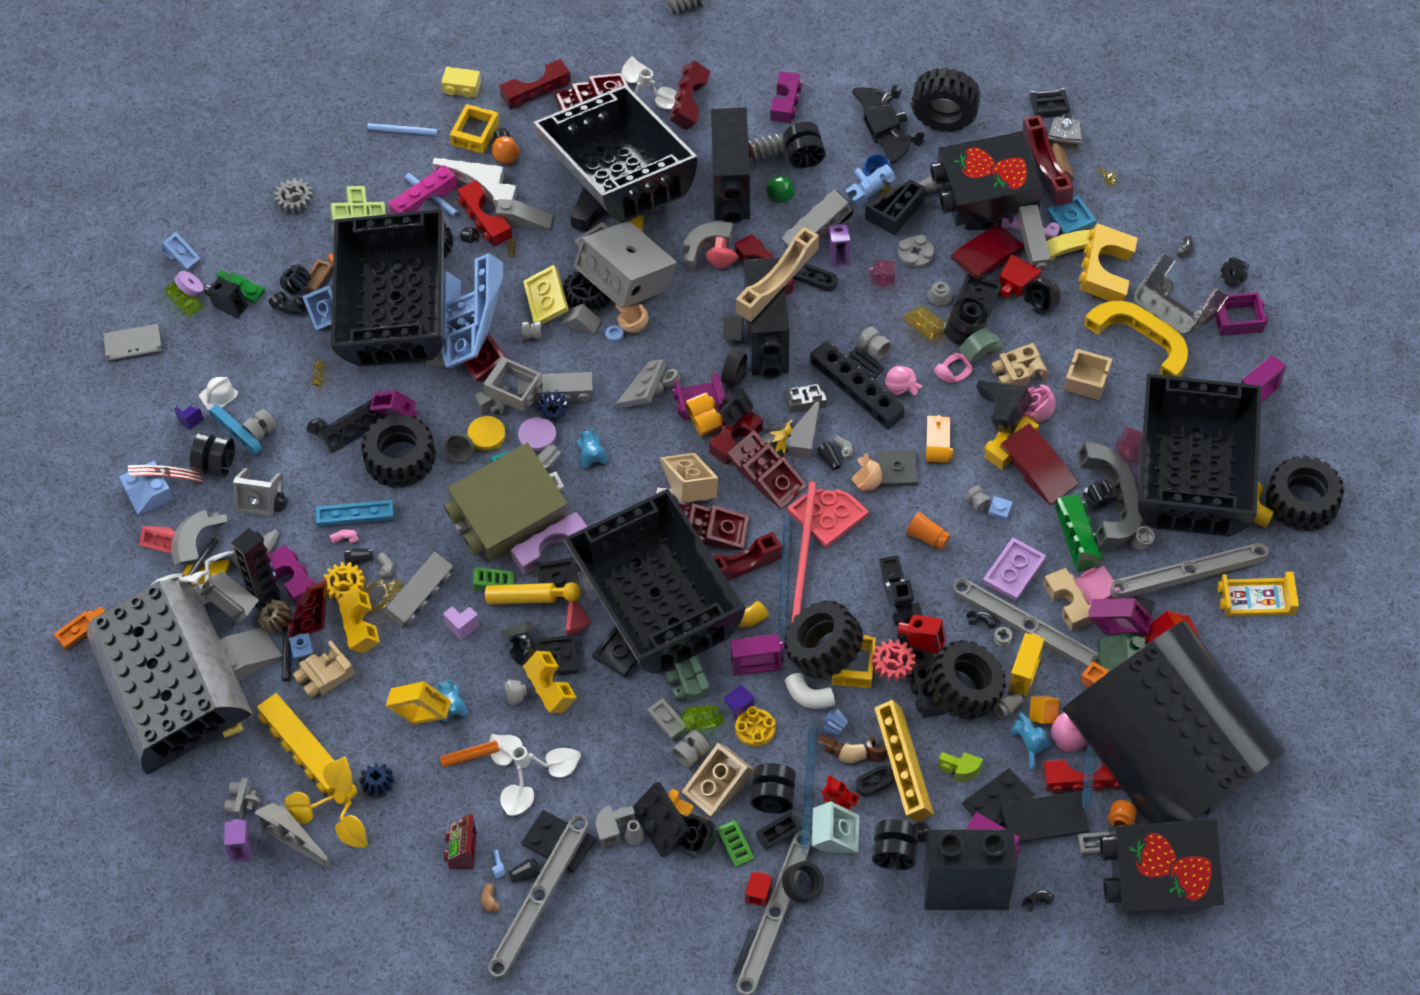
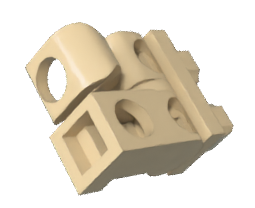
(1014, 366)
(324, 677)

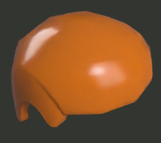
(505, 150)

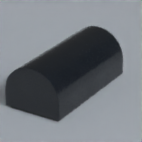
(778, 831)

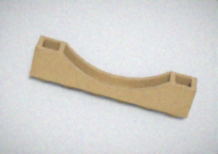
(757, 296)

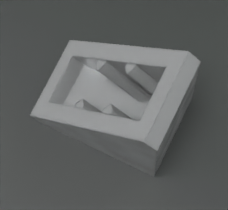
(581, 319)

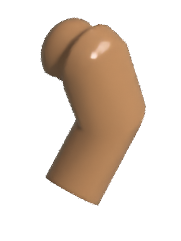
(487, 900)

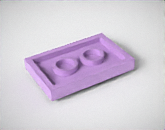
(1014, 569)

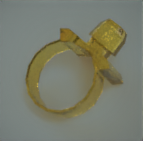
(390, 588)

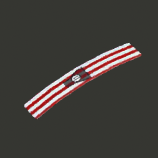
(167, 471)

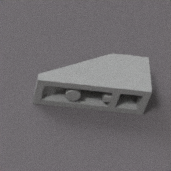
(522, 215)
(803, 434)

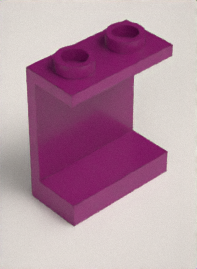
(712, 389)

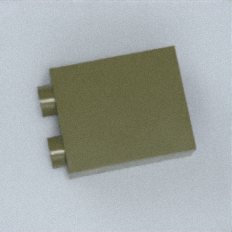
(505, 503)

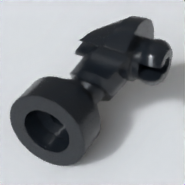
(279, 301)

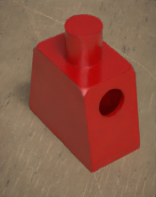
(1016, 276)
(924, 633)

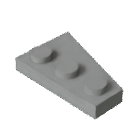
(643, 386)

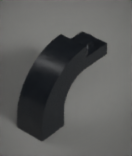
(896, 587)

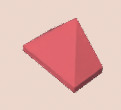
(157, 538)
(576, 619)

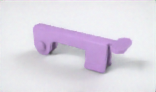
(1050, 232)

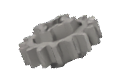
(293, 195)

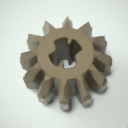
(274, 616)

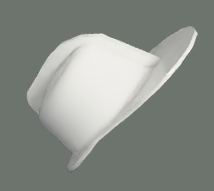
(218, 392)

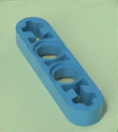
(235, 429)

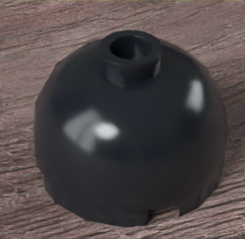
(1043, 292)
(701, 837)

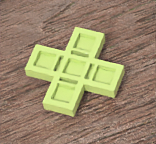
(356, 205)

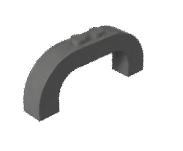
(1114, 467)

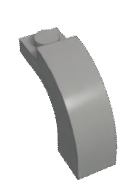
(704, 237)
(184, 538)

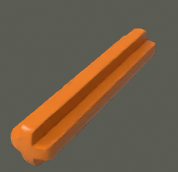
(469, 753)

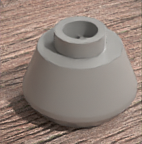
(940, 294)
(515, 691)

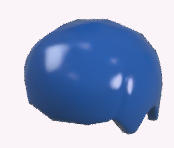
(873, 163)

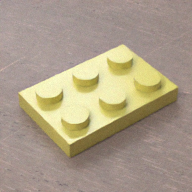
(546, 295)

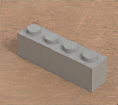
(826, 213)
(574, 386)
(417, 590)

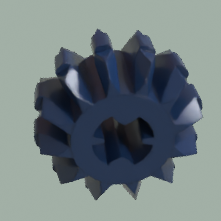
(558, 401)
(384, 781)

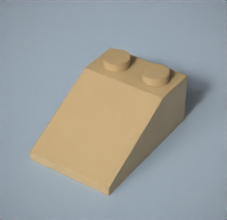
(690, 478)
(718, 779)

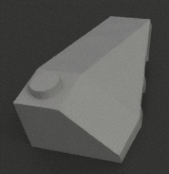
(282, 826)

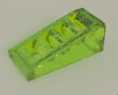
(173, 291)
(691, 724)

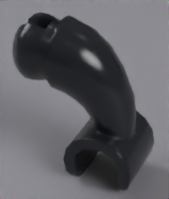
(988, 618)
(1040, 895)

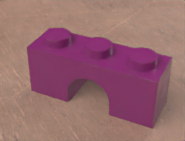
(784, 108)
(285, 563)

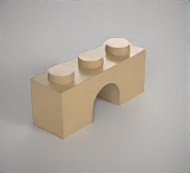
(1063, 585)

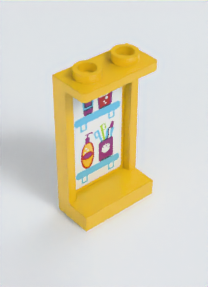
(1258, 596)

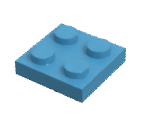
(1072, 216)

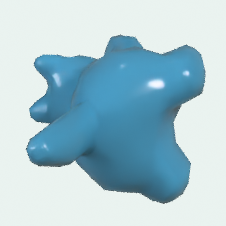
(591, 449)
(452, 692)
(1034, 738)

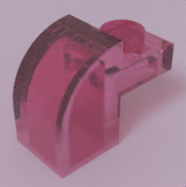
(1129, 443)

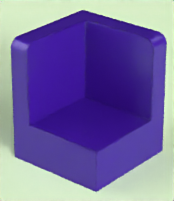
(189, 417)
(739, 700)

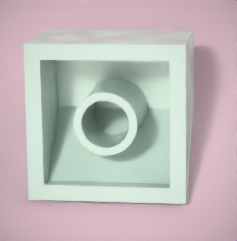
(835, 829)

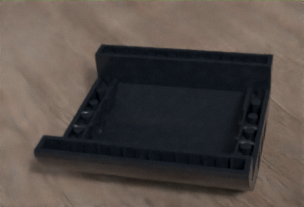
(1173, 728)

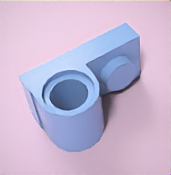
(180, 251)

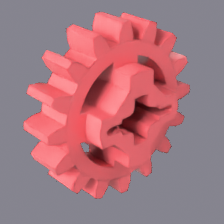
(893, 660)

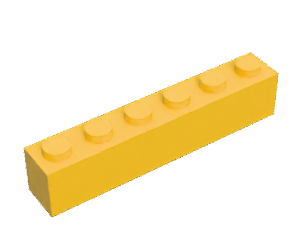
(296, 739)
(904, 761)

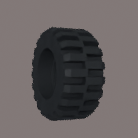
(950, 85)
(398, 470)
(1298, 512)
(836, 651)
(952, 693)

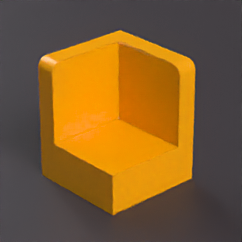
(1044, 709)
(683, 807)

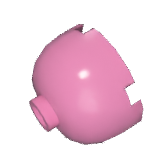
(1042, 405)
(1067, 735)

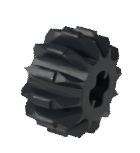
(295, 279)
(1099, 494)

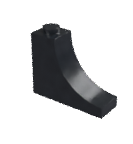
(586, 211)
(1009, 401)

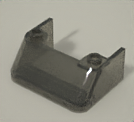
(1154, 297)

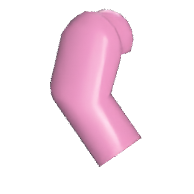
(344, 534)

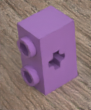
(238, 840)

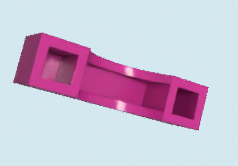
(438, 183)

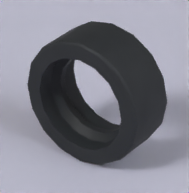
(734, 368)
(816, 878)

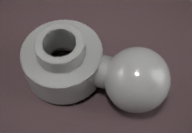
(667, 380)

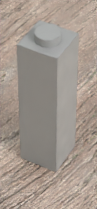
(1034, 236)

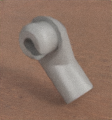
(846, 447)
(388, 566)

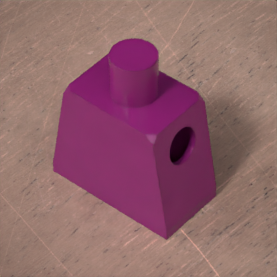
(393, 403)

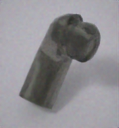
(1187, 249)

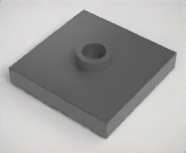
(898, 468)

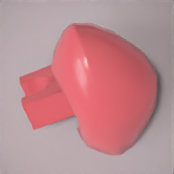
(720, 256)

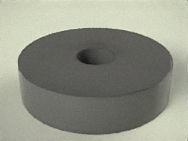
(517, 629)

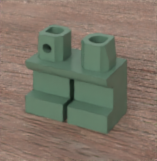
(691, 680)

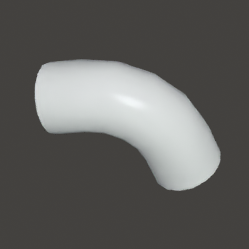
(807, 696)

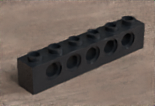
(847, 376)
(255, 567)
(924, 703)

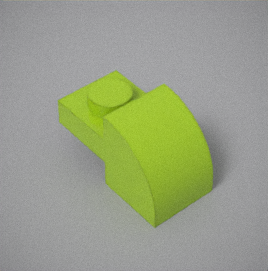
(965, 768)

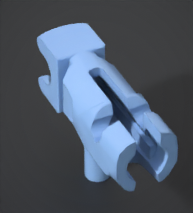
(870, 184)

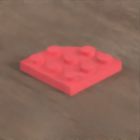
(832, 514)

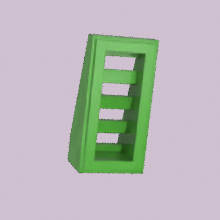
(484, 572)
(727, 828)

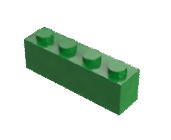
(1078, 532)

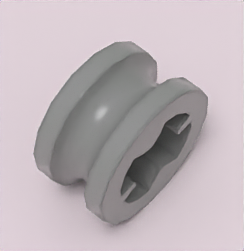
(1003, 630)

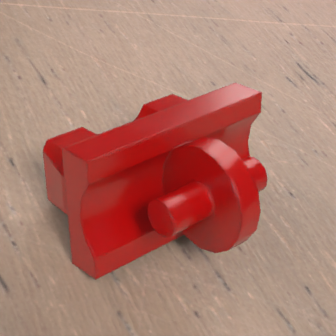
(837, 792)

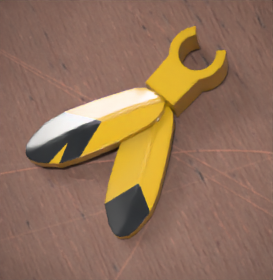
(779, 437)

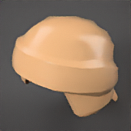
(633, 318)
(869, 475)

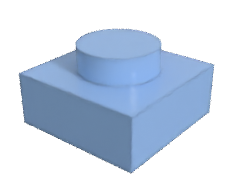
(1000, 508)

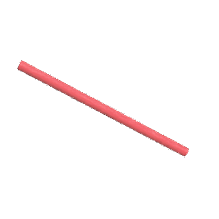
(804, 549)

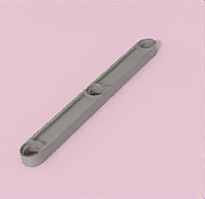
(1176, 573)
(1017, 618)
(532, 909)
(770, 925)

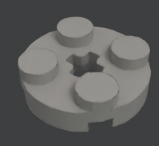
(920, 243)

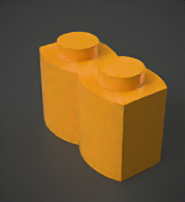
(704, 415)

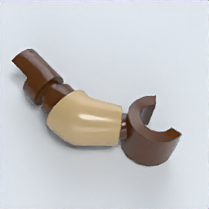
(853, 753)

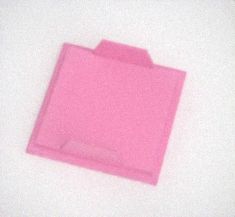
(1096, 584)

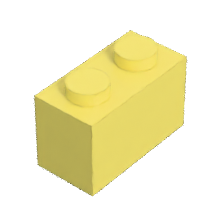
(461, 82)

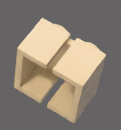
(1088, 374)

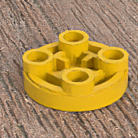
(486, 433)
(755, 727)

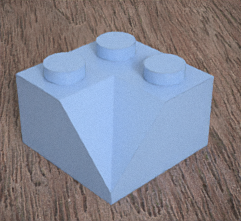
(320, 306)
(146, 491)

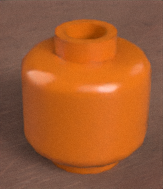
(1122, 813)

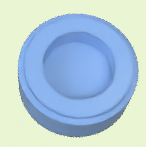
(614, 334)

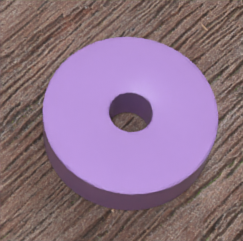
(189, 283)

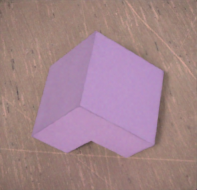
(462, 623)

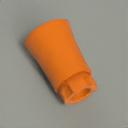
(927, 531)

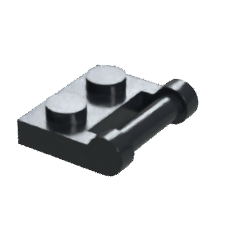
(1049, 102)

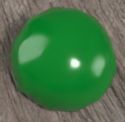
(780, 189)

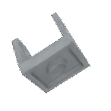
(262, 490)

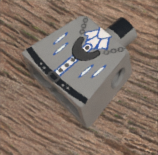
(1066, 133)

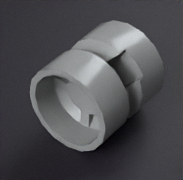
(874, 344)
(260, 424)
(690, 749)

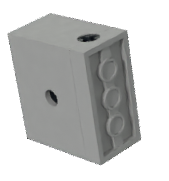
(625, 264)

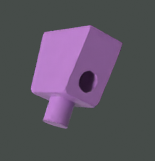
(839, 236)

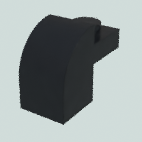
(735, 406)

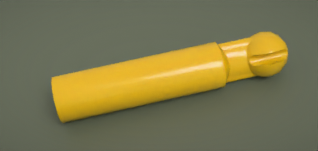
(530, 593)

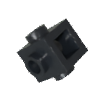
(1240, 268)

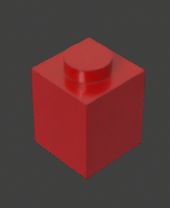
(758, 888)

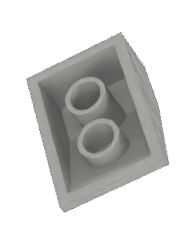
(249, 651)

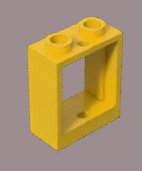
(477, 143)
(1026, 664)
(858, 678)
(403, 700)

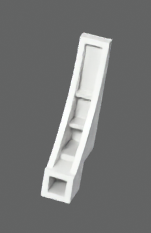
(487, 176)

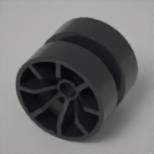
(804, 145)
(965, 318)
(211, 454)
(773, 788)
(895, 841)

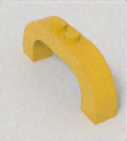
(1147, 324)

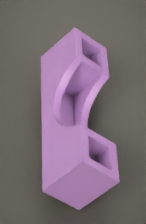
(529, 552)

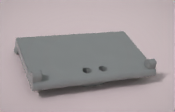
(121, 342)

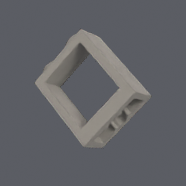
(510, 367)

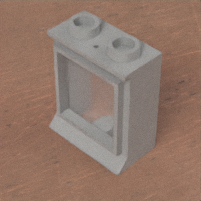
(229, 596)

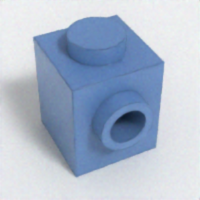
(301, 647)

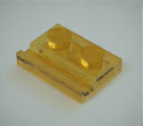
(925, 322)

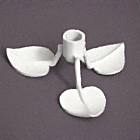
(637, 72)
(196, 576)
(517, 798)

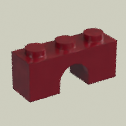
(723, 442)

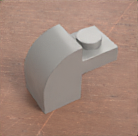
(608, 823)

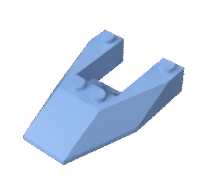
(469, 316)

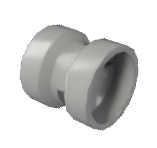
(531, 330)
(977, 498)
(1142, 538)

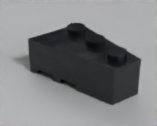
(897, 207)

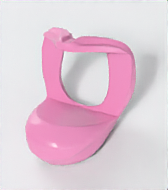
(945, 374)

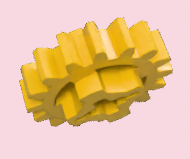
(343, 580)

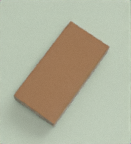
(1062, 160)
(319, 274)

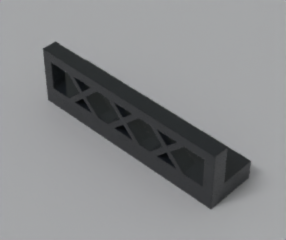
(345, 420)

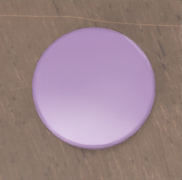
(537, 432)

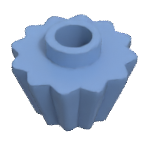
(834, 722)

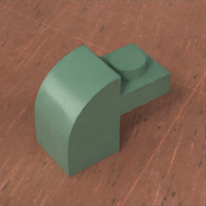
(980, 344)

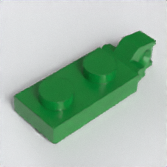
(250, 290)

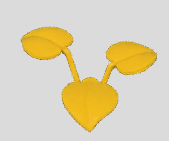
(337, 776)

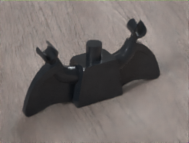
(884, 122)

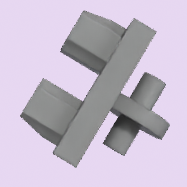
(487, 403)
(243, 799)

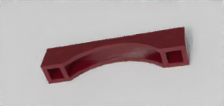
(1055, 180)

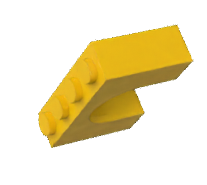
(1094, 277)

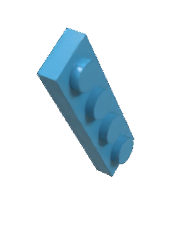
(354, 513)

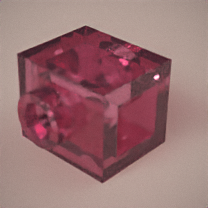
(883, 272)

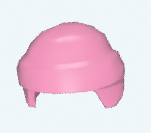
(900, 380)

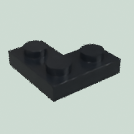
(563, 649)

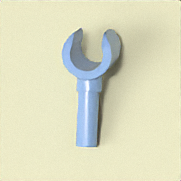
(498, 870)

